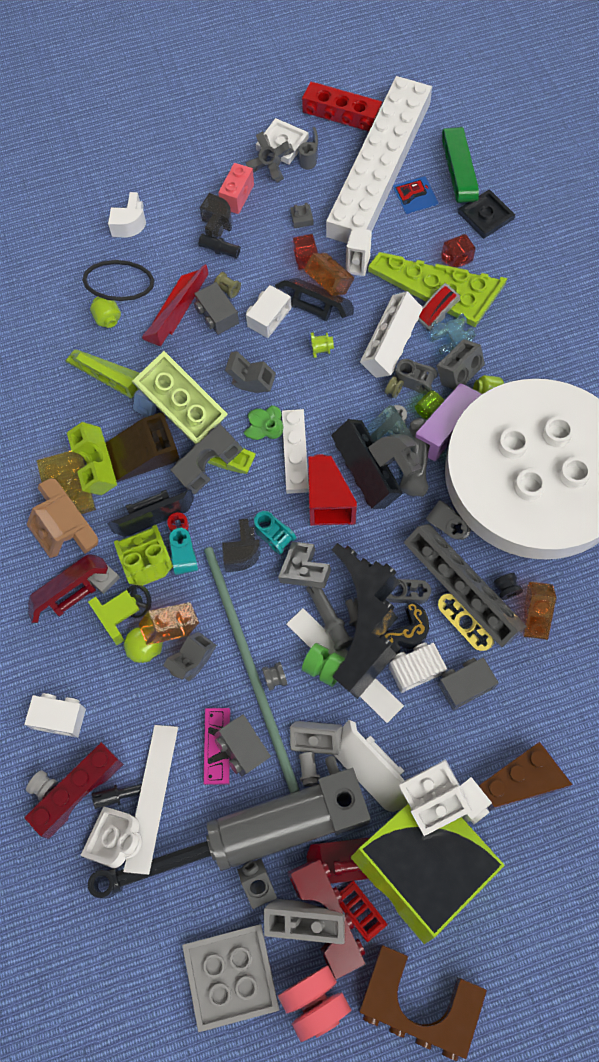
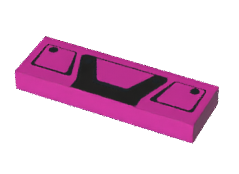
(215, 762)

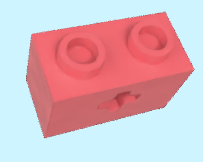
(237, 187)

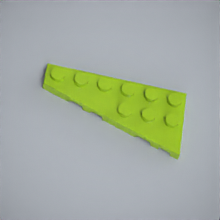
(423, 280)

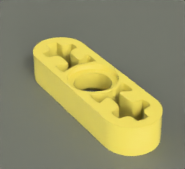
(456, 622)

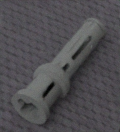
(333, 625)

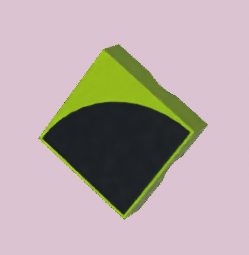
(428, 874)

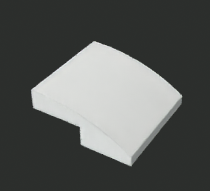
(435, 797)

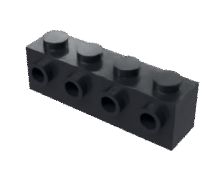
(374, 481)

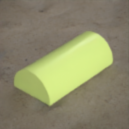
(179, 397)

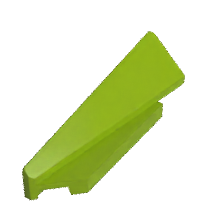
(109, 373)

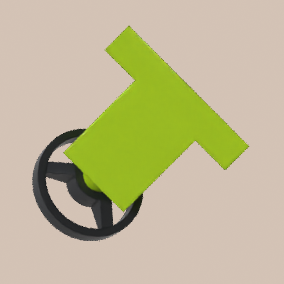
(120, 609)

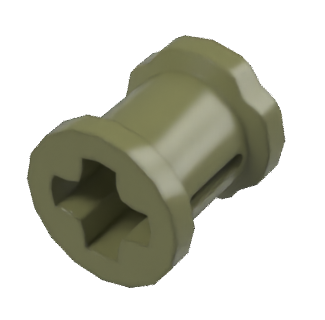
(228, 285)

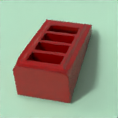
(375, 929)

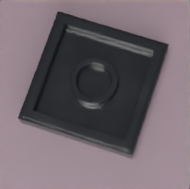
(486, 214)

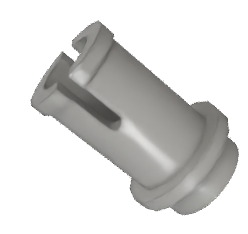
(308, 769)

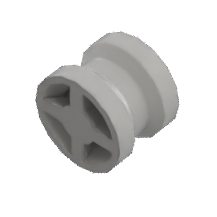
(41, 785)

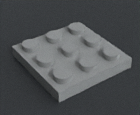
(230, 978)

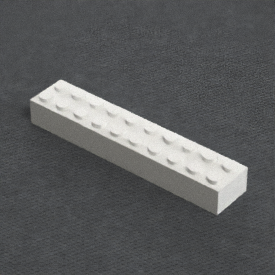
(379, 159)

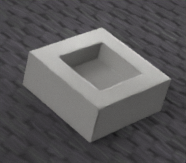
(104, 581)

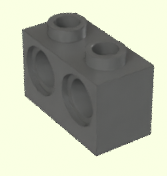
(460, 364)

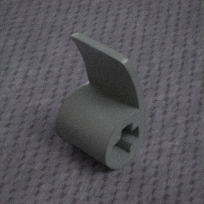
(309, 152)

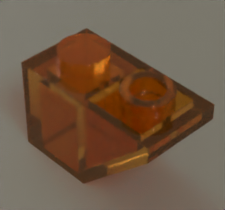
(539, 610)

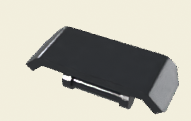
(344, 305)
(151, 512)

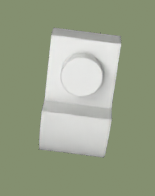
(129, 220)

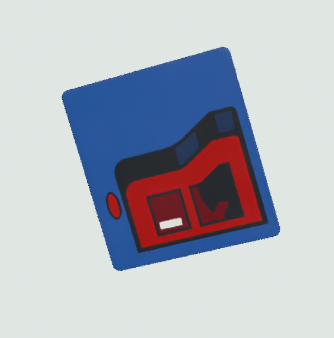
(415, 195)

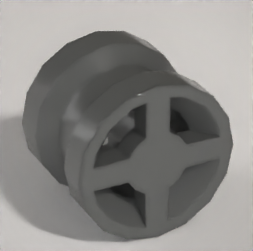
(274, 676)

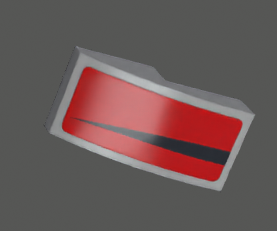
(438, 305)

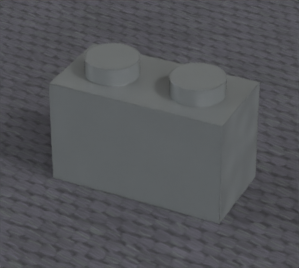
(216, 308)
(467, 683)
(241, 746)

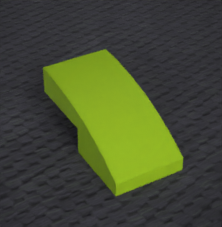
(239, 464)

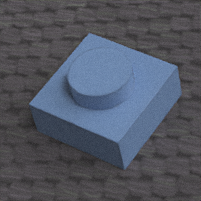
(143, 404)

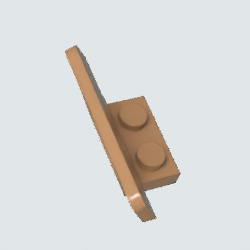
(59, 521)

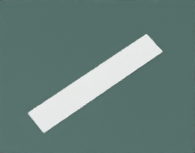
(375, 695)
(152, 796)

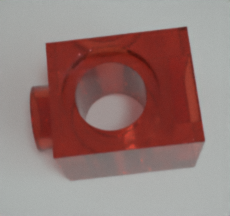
(303, 249)
(458, 251)

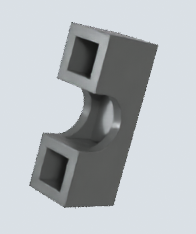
(191, 467)

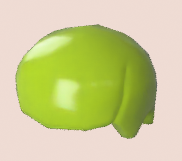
(136, 647)

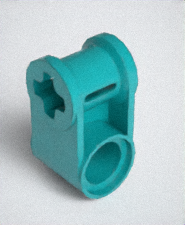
(275, 535)
(182, 554)

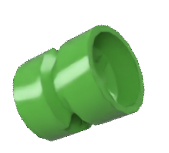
(321, 663)

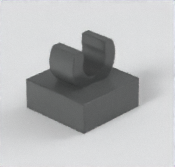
(301, 215)

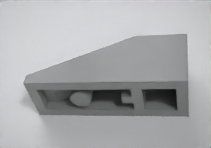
(303, 922)

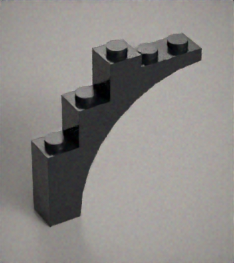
(369, 649)

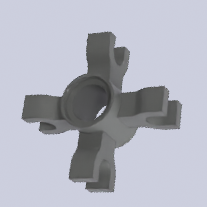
(261, 161)

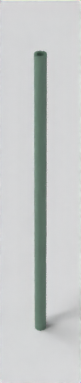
(252, 672)

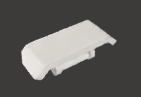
(372, 768)

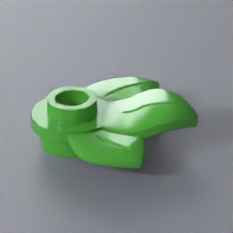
(265, 423)

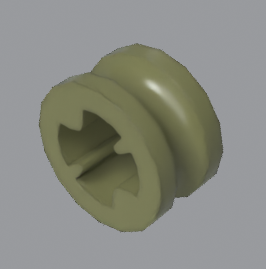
(394, 387)

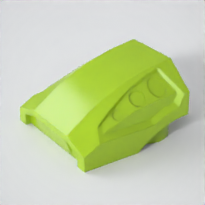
(144, 557)

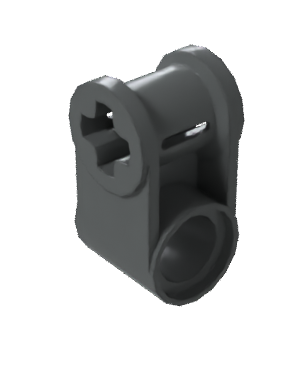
(416, 375)
(446, 518)

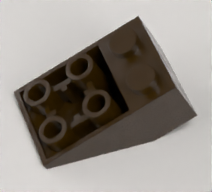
(142, 447)

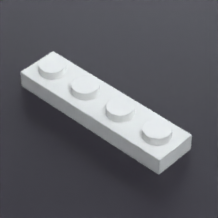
(295, 451)

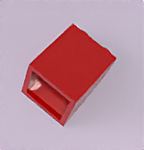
(329, 494)

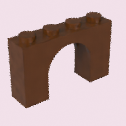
(450, 1032)

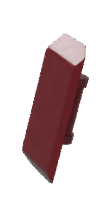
(63, 583)
(338, 859)

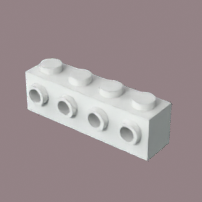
(391, 335)

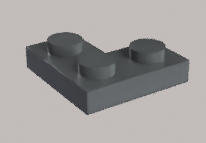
(300, 570)

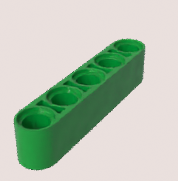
(460, 165)

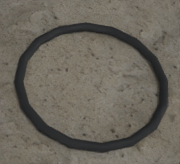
(114, 298)

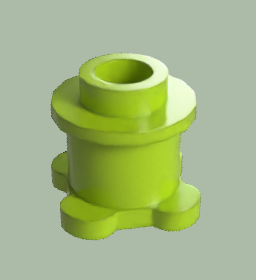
(321, 344)

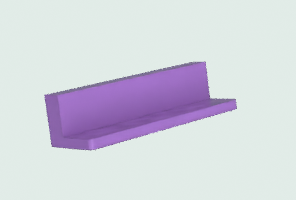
(439, 427)

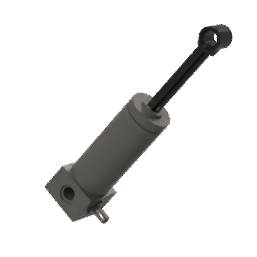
(262, 829)

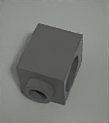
(258, 892)

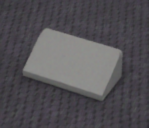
(315, 737)

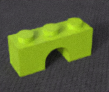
(89, 442)

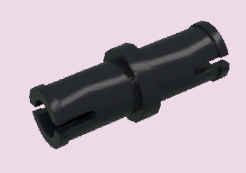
(219, 246)

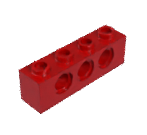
(340, 106)

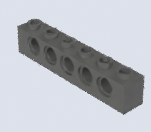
(465, 585)

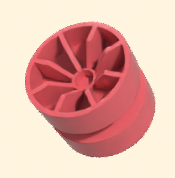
(319, 1011)

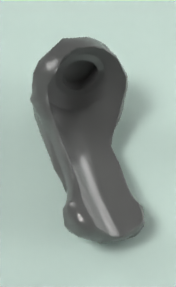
(416, 483)

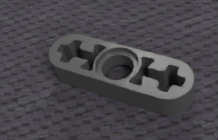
(414, 584)

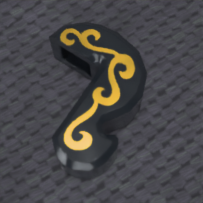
(413, 634)

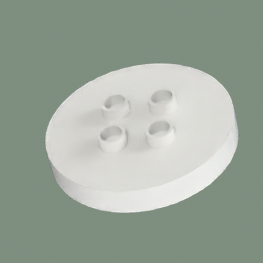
(528, 468)

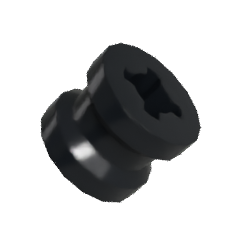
(508, 586)

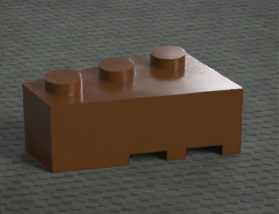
(525, 778)

